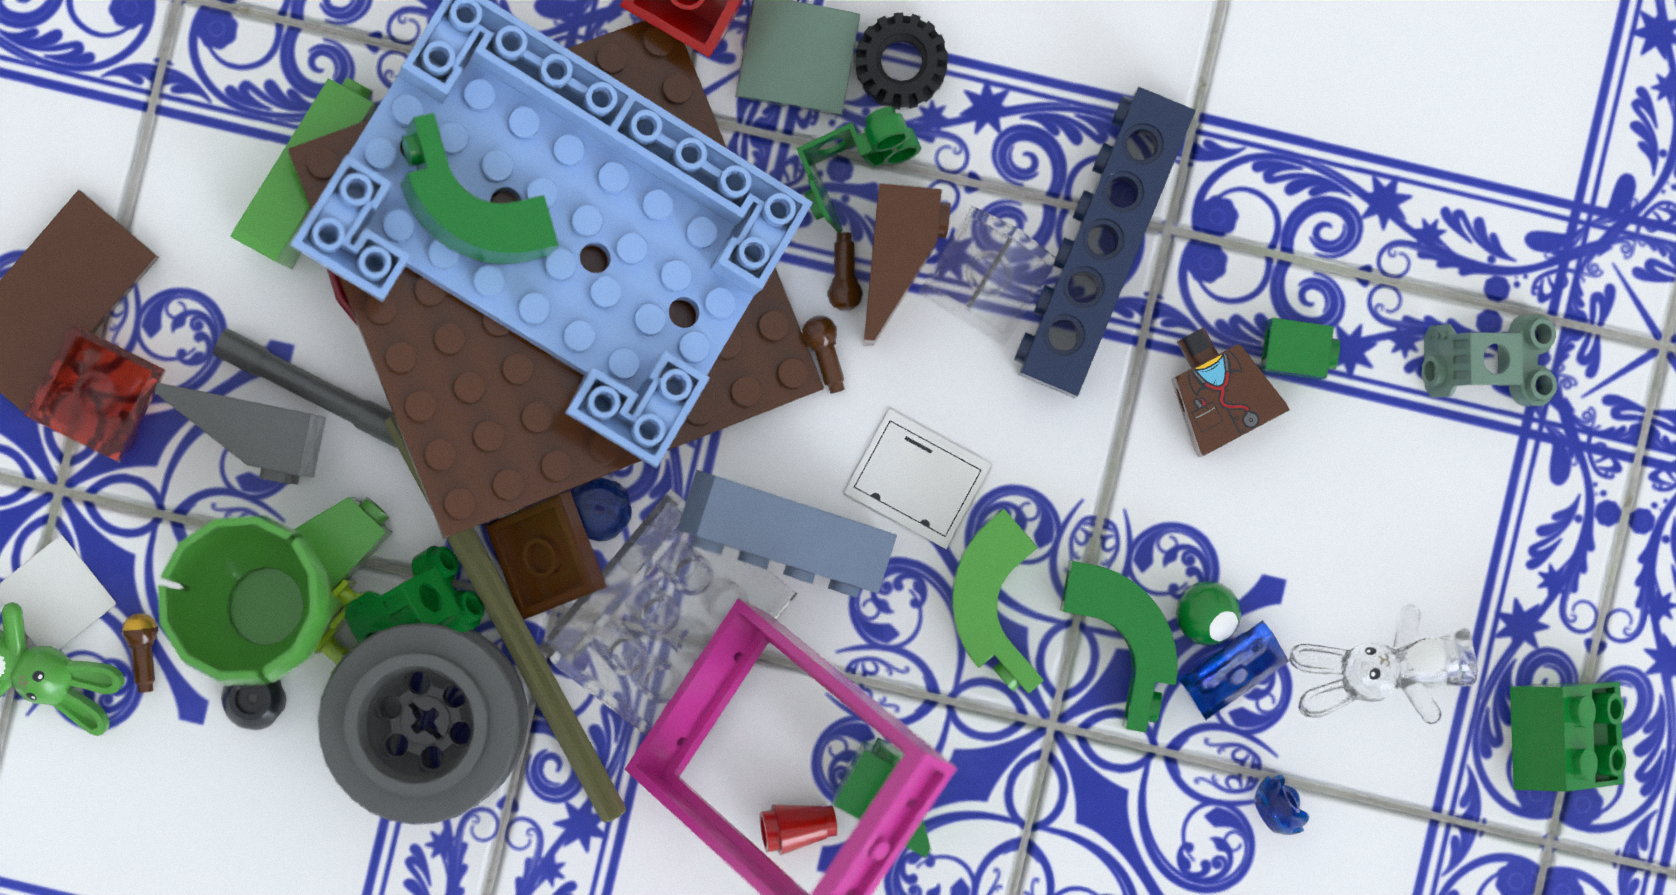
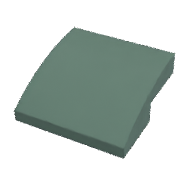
(798, 55)

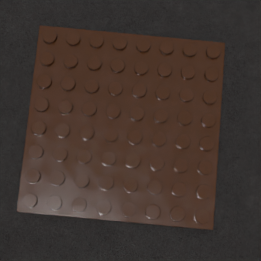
(489, 406)

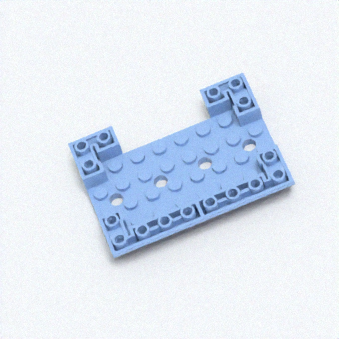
(616, 176)

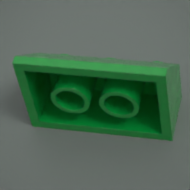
(865, 779)

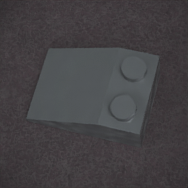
(258, 434)

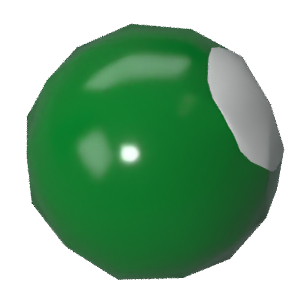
(1208, 613)

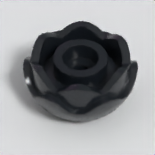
(257, 715)

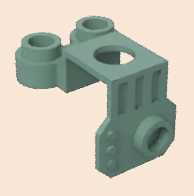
(1459, 360)

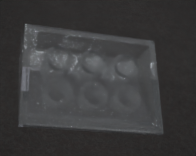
(655, 615)

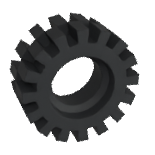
(923, 38)

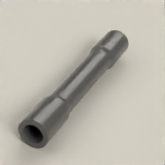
(260, 361)

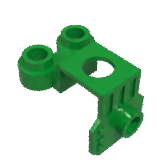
(884, 142)
(422, 599)

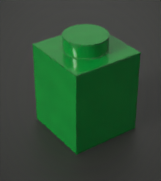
(1299, 349)

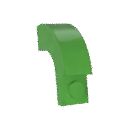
(975, 591)

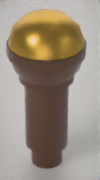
(140, 633)

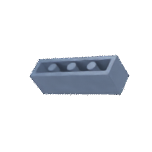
(785, 532)

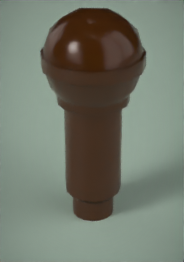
(844, 290)
(821, 336)

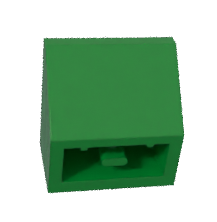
(1567, 736)

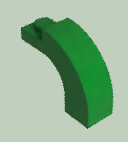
(461, 221)
(1138, 619)

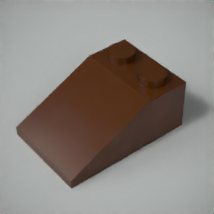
(904, 239)

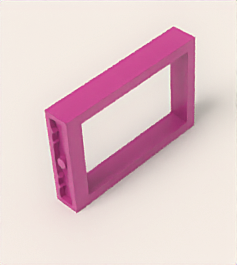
(699, 704)

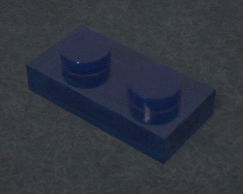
(1234, 670)

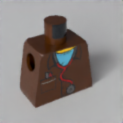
(1222, 393)

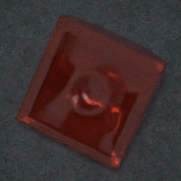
(95, 393)

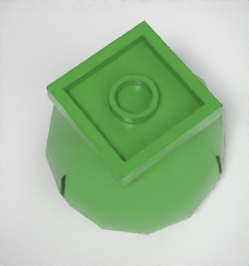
(248, 600)

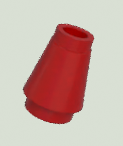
(796, 826)

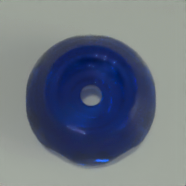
(616, 508)
(1280, 806)

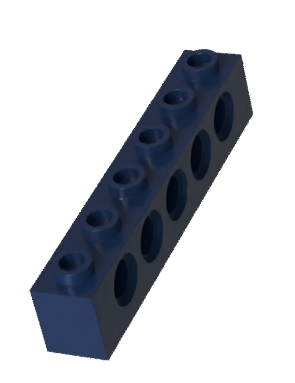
(1166, 126)

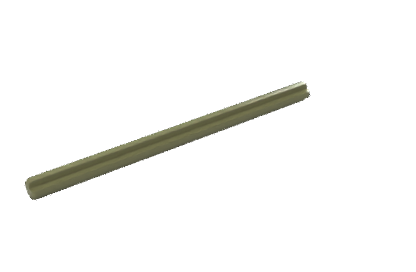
(529, 660)

